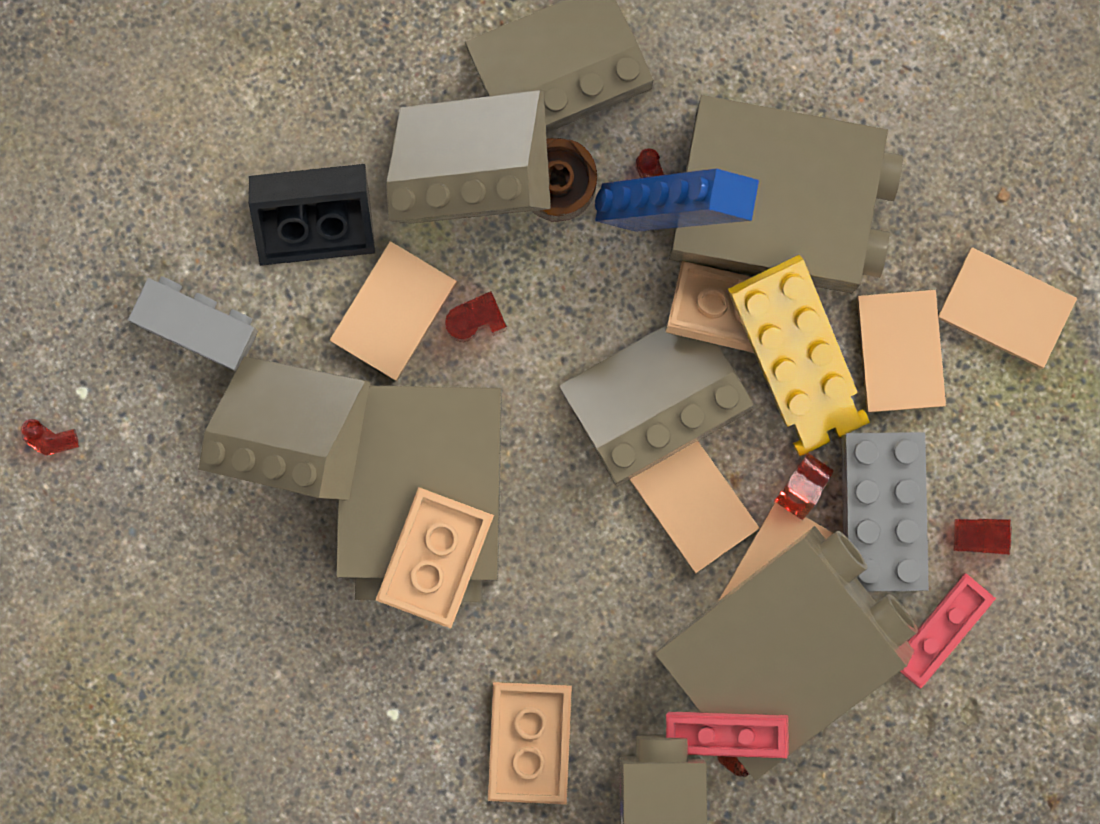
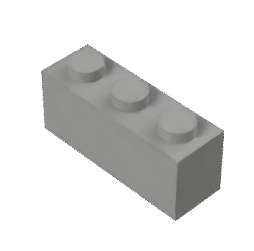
(193, 323)

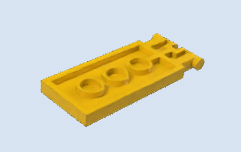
(798, 353)

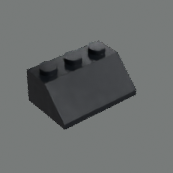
(311, 214)

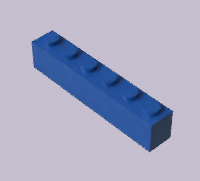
(677, 200)

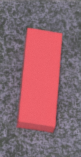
(946, 628)
(731, 734)

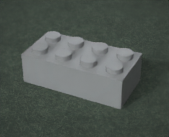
(887, 508)

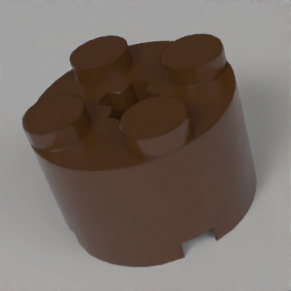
(580, 181)

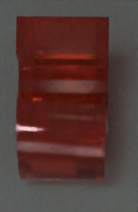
(474, 315)
(805, 484)
(983, 536)

